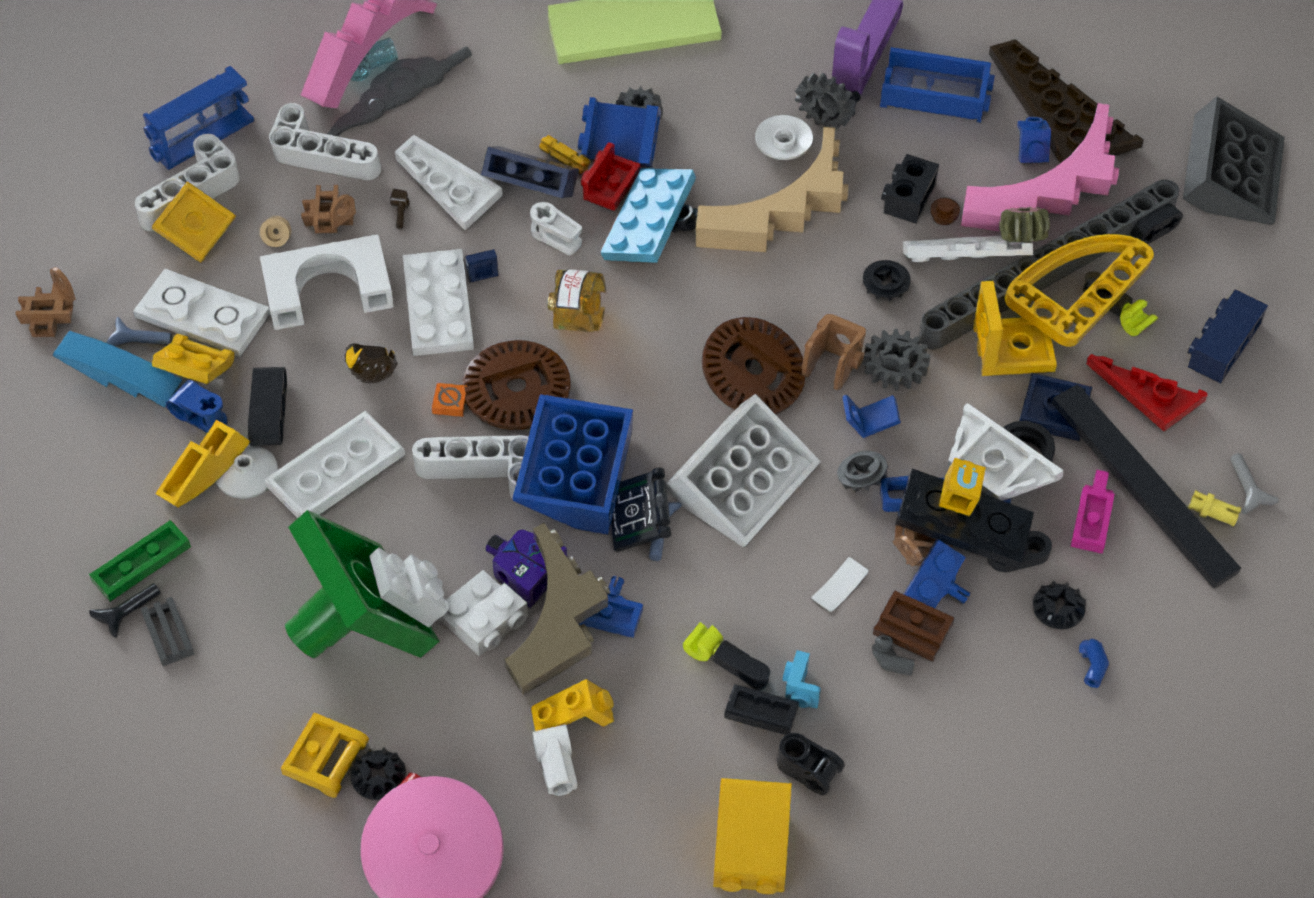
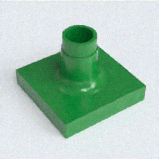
(348, 594)

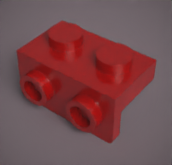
(609, 178)

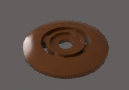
(759, 342)
(507, 362)

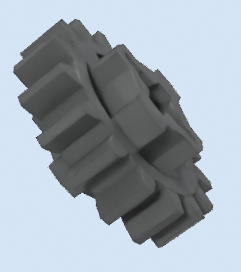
(825, 100)
(896, 359)

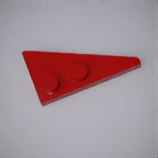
(1149, 393)

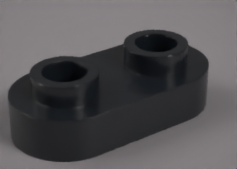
(1037, 541)

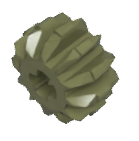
(1024, 224)

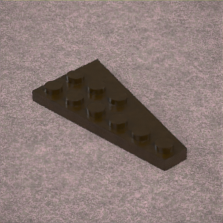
(1061, 105)

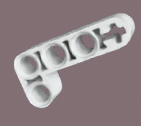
(317, 151)
(212, 174)
(440, 457)

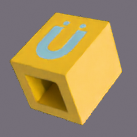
(962, 486)

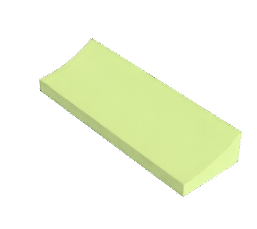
(621, 27)

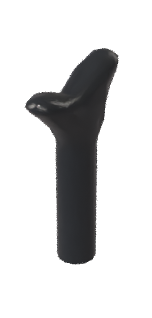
(115, 615)

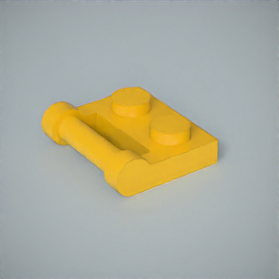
(193, 359)
(316, 747)

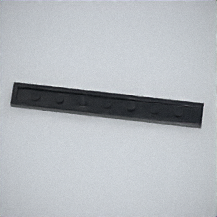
(1146, 486)

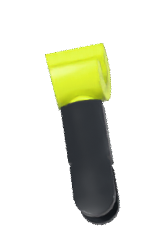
(1131, 315)
(706, 642)

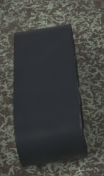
(267, 406)

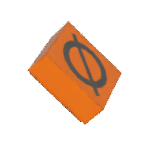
(449, 400)

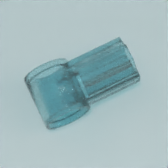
(380, 54)

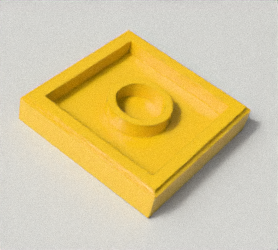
(193, 222)

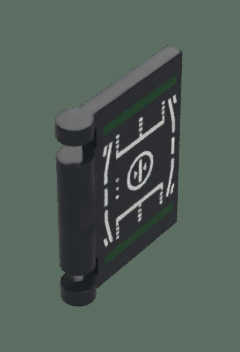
(641, 510)

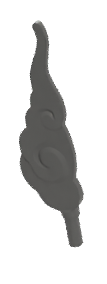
(397, 86)

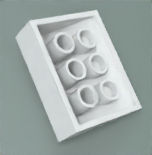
(743, 472)

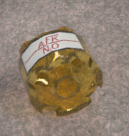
(577, 300)

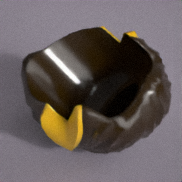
(370, 363)

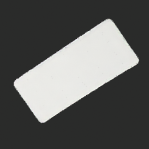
(840, 585)

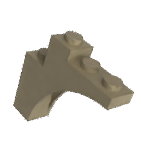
(557, 638)

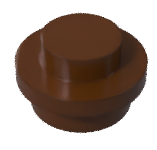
(944, 211)

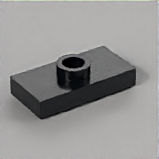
(761, 709)

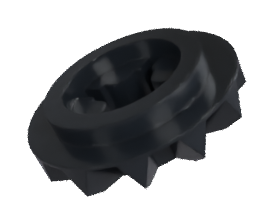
(879, 271)
(1070, 613)
(379, 786)

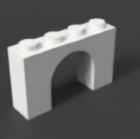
(290, 270)

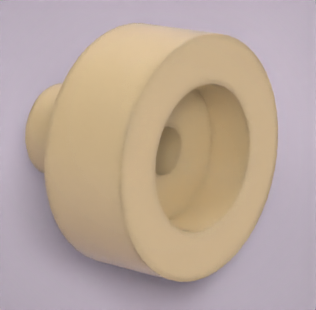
(275, 231)

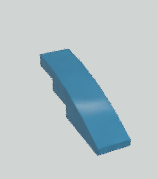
(116, 366)

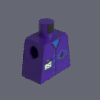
(520, 565)

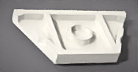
(1009, 462)

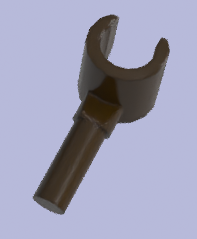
(400, 199)

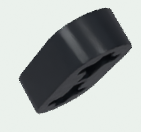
(1157, 223)

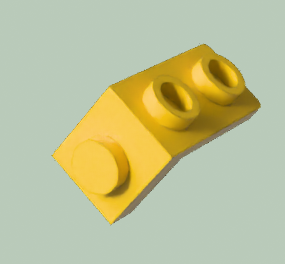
(572, 704)

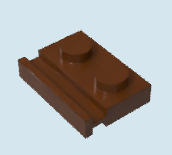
(914, 625)

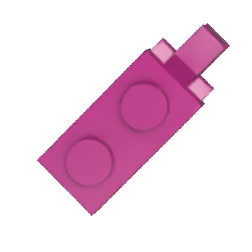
(1093, 515)

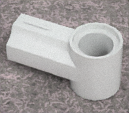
(554, 752)

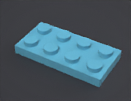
(648, 215)

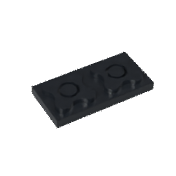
(992, 529)

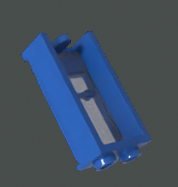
(937, 84)
(206, 109)

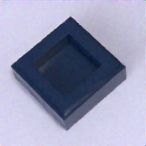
(482, 265)

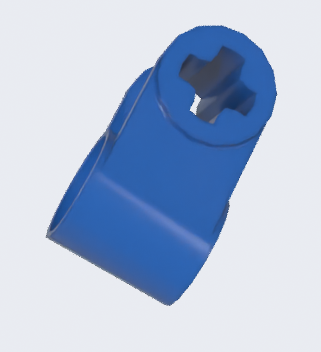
(196, 406)

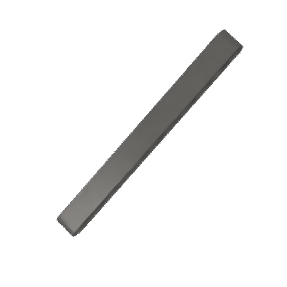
(957, 314)

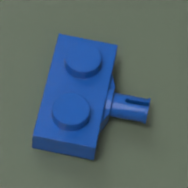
(937, 576)
(620, 615)

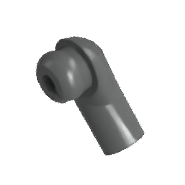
(888, 659)

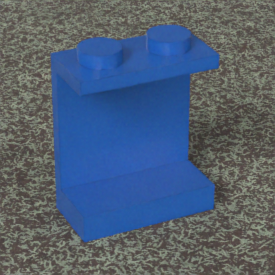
(628, 127)

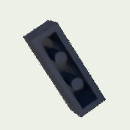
(530, 172)
(1226, 335)

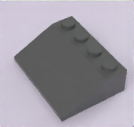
(1233, 164)

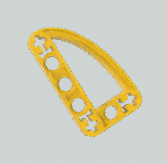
(1062, 318)

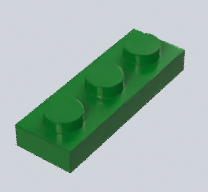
(140, 560)

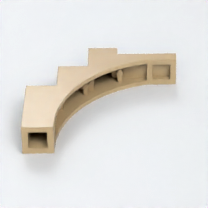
(753, 223)

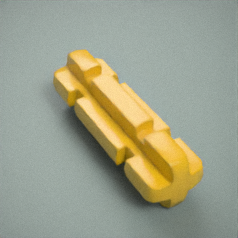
(564, 153)

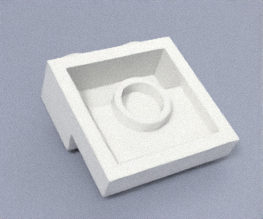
(410, 586)
(484, 613)

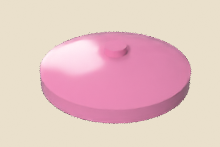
(432, 841)

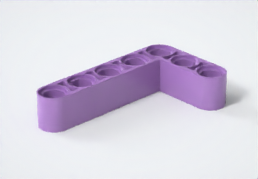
(860, 49)

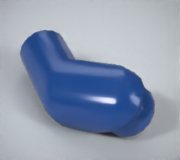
(1098, 659)

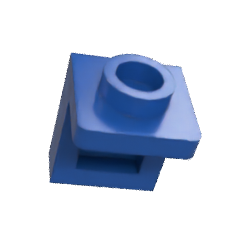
(1034, 140)

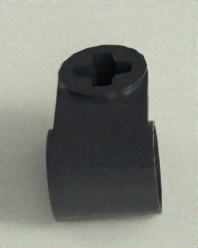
(811, 765)

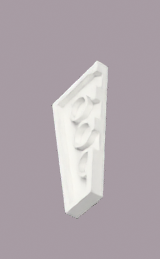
(453, 185)
(964, 247)

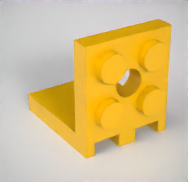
(998, 336)

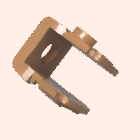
(826, 339)

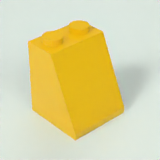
(752, 835)

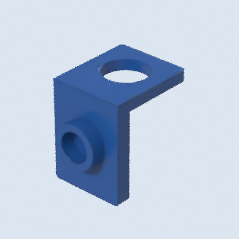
(872, 417)

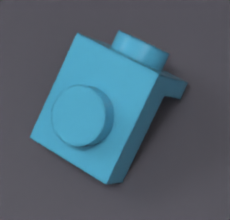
(795, 675)

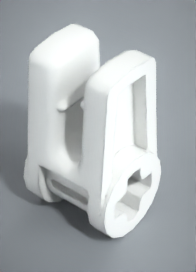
(555, 228)

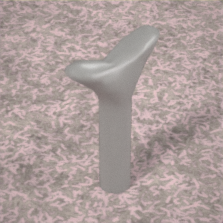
(1254, 495)

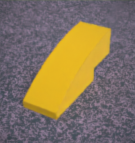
(202, 464)

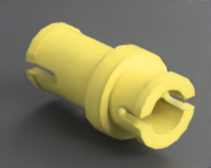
(1209, 506)

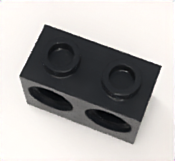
(910, 188)

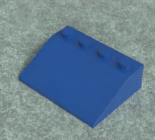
(575, 462)

